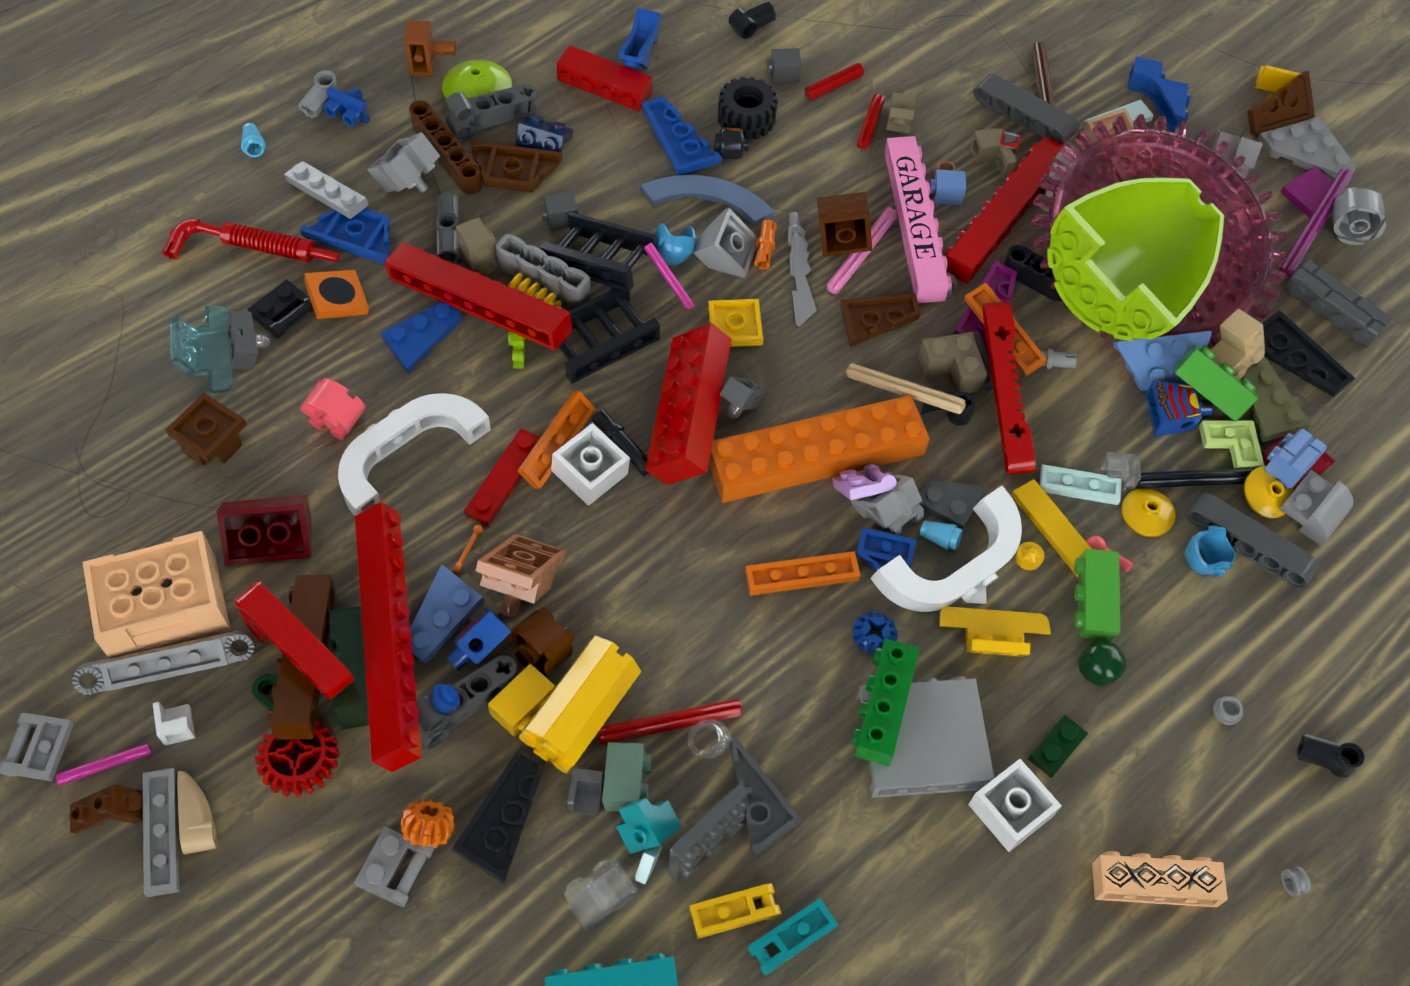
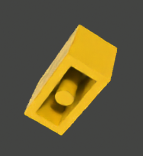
(520, 700)

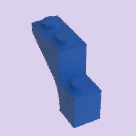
(638, 46)
(1167, 95)

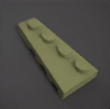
(1275, 408)

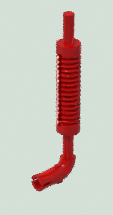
(248, 238)

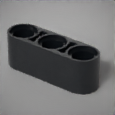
(1029, 271)

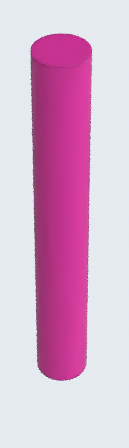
(669, 276)
(103, 764)

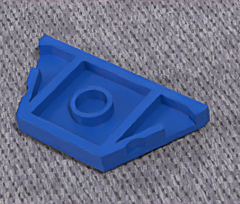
(362, 235)

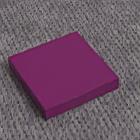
(1307, 190)

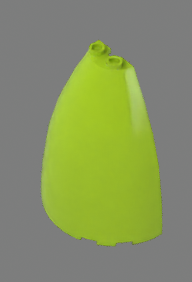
(1135, 255)

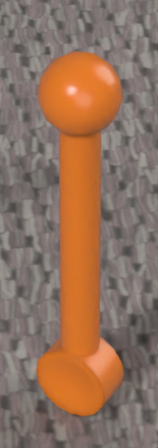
(477, 530)

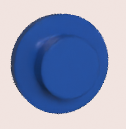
(444, 698)

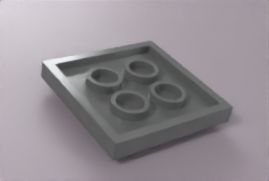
(707, 834)

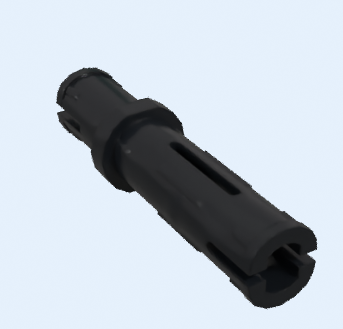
(616, 434)

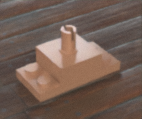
(520, 571)

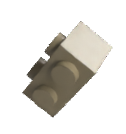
(477, 246)

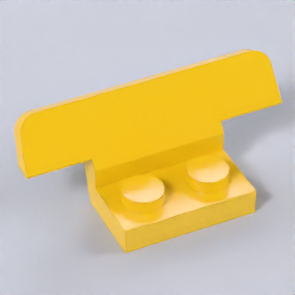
(995, 630)

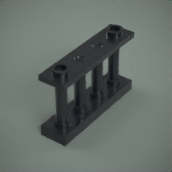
(601, 268)
(613, 350)

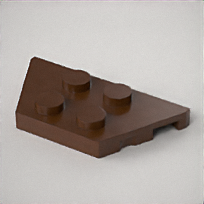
(514, 166)

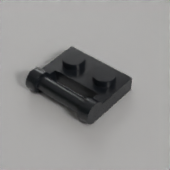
(278, 304)

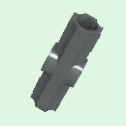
(446, 223)

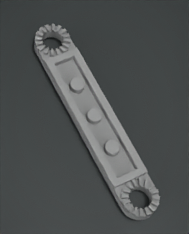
(163, 662)

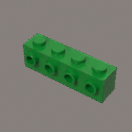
(886, 702)

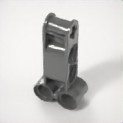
(488, 110)
(435, 725)

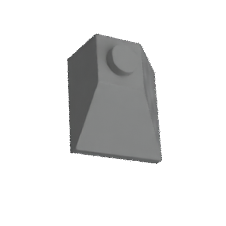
(727, 245)

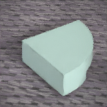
(647, 863)

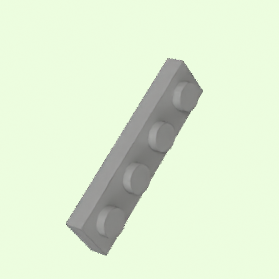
(326, 189)
(160, 833)

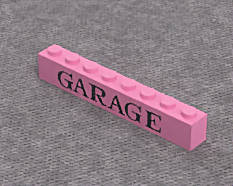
(916, 220)

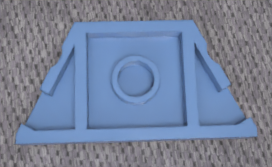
(1155, 357)

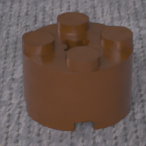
(541, 641)

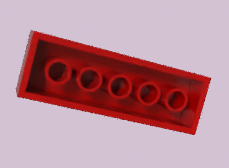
(689, 405)

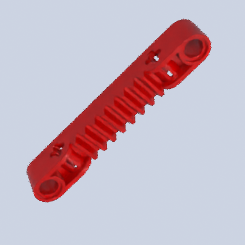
(1017, 452)

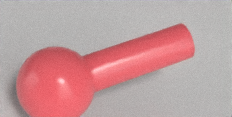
(1099, 543)

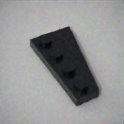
(1302, 356)
(498, 823)

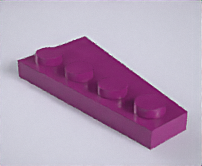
(1001, 281)

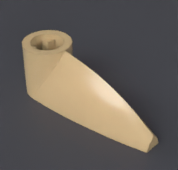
(195, 818)

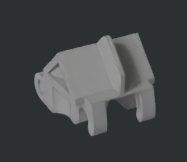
(1237, 147)
(893, 507)

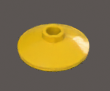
(1260, 494)
(1144, 520)

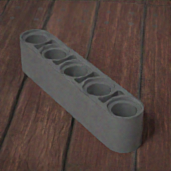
(1026, 109)
(1254, 540)

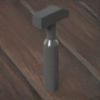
(984, 355)

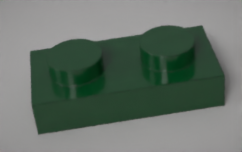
(1058, 746)

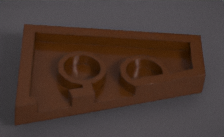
(1284, 106)
(876, 315)

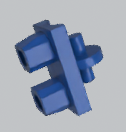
(347, 103)

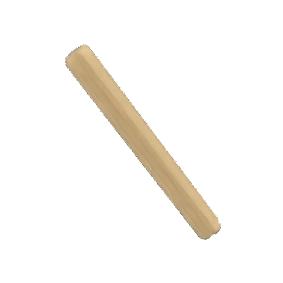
(906, 388)

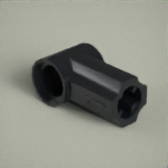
(748, 21)
(1328, 755)

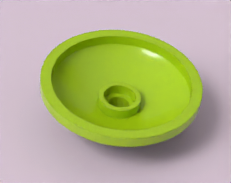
(475, 78)

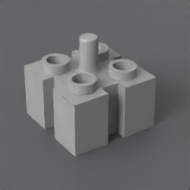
(404, 164)

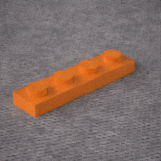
(1027, 353)
(561, 430)
(802, 573)

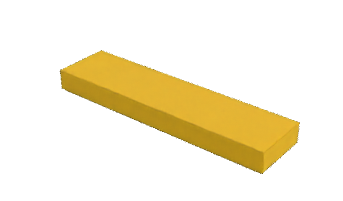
(1050, 522)

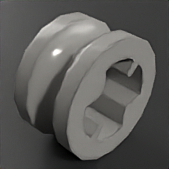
(1295, 881)

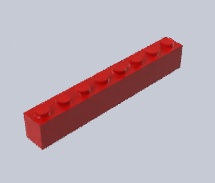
(1002, 213)
(479, 296)

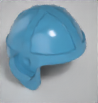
(675, 248)
(1210, 552)

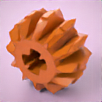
(427, 823)

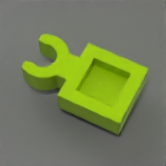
(518, 352)

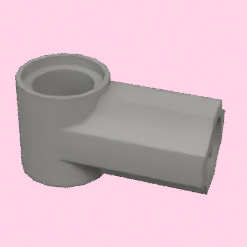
(317, 96)

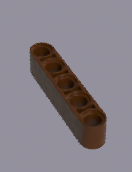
(452, 154)

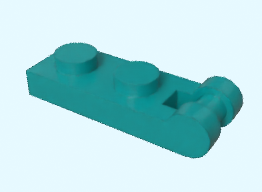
(793, 936)

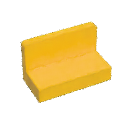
(1273, 78)

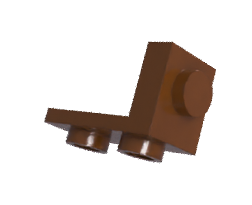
(109, 803)

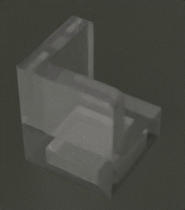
(1123, 467)

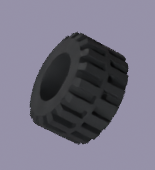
(748, 106)

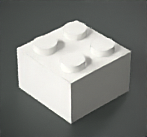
(590, 464)
(1014, 805)

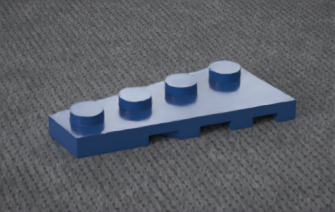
(678, 139)

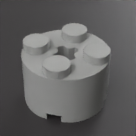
(1358, 216)

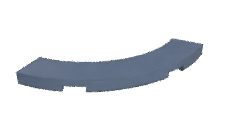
(708, 189)

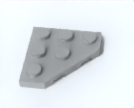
(1308, 146)

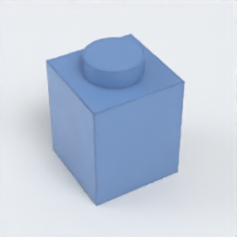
(948, 187)

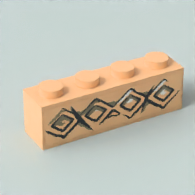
(1159, 880)

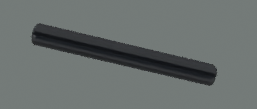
(1193, 478)

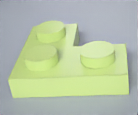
(1238, 437)

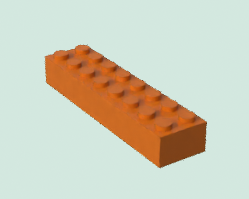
(817, 448)

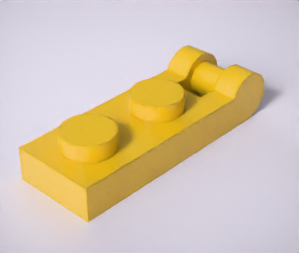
(733, 910)

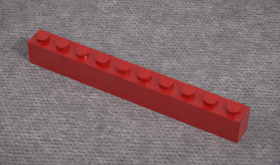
(387, 639)

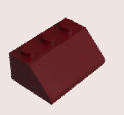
(265, 529)

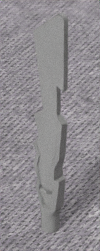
(802, 298)

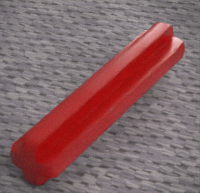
(834, 81)
(871, 121)

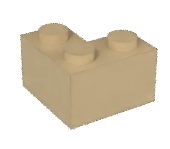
(1240, 342)

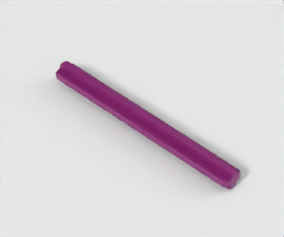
(1316, 222)

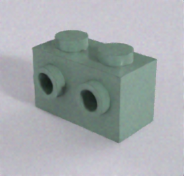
(625, 775)

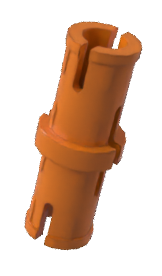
(765, 244)

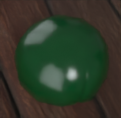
(1102, 663)

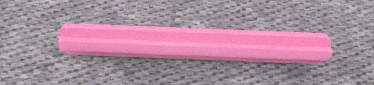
(855, 259)

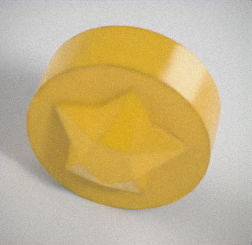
(1029, 556)

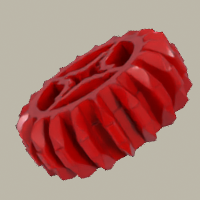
(322, 757)

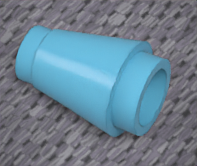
(252, 141)
(942, 534)

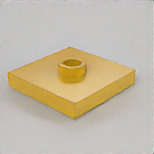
(738, 320)

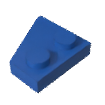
(879, 548)

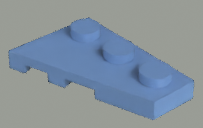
(442, 613)

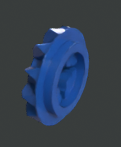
(863, 627)

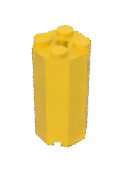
(580, 704)

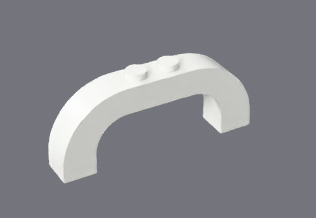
(398, 429)
(922, 595)

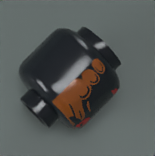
(731, 143)

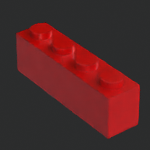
(604, 78)

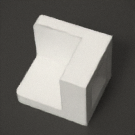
(173, 724)

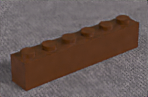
(294, 695)

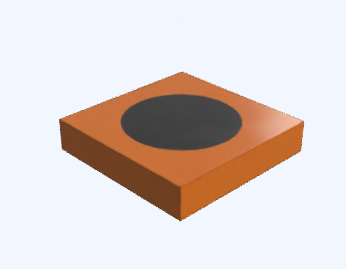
(336, 294)

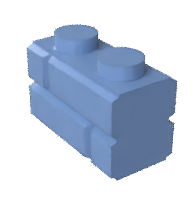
(1295, 457)

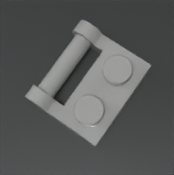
(44, 749)
(386, 861)

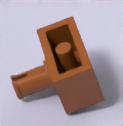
(423, 48)

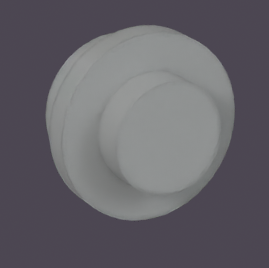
(1228, 710)

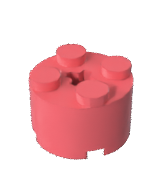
(332, 408)

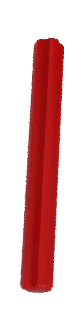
(668, 721)

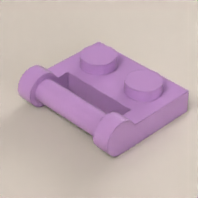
(860, 484)

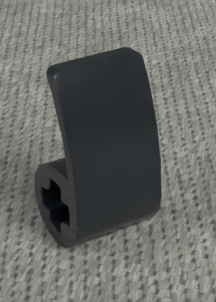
(957, 419)

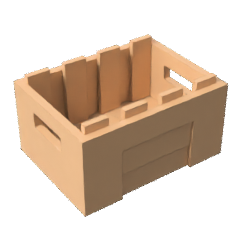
(158, 615)

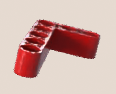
(273, 621)

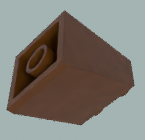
(844, 224)

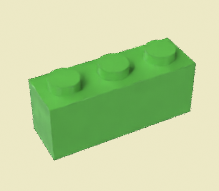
(1216, 381)
(1097, 594)

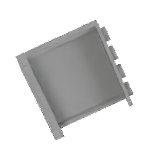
(938, 743)

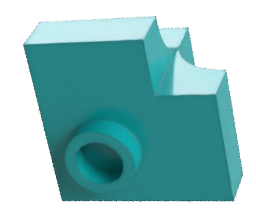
(647, 824)

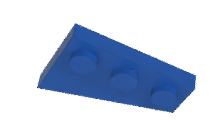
(418, 334)

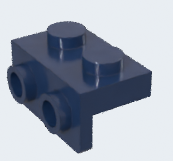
(542, 135)

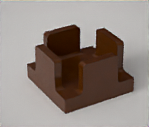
(207, 430)

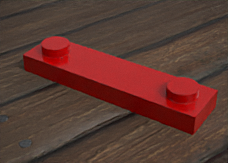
(501, 479)

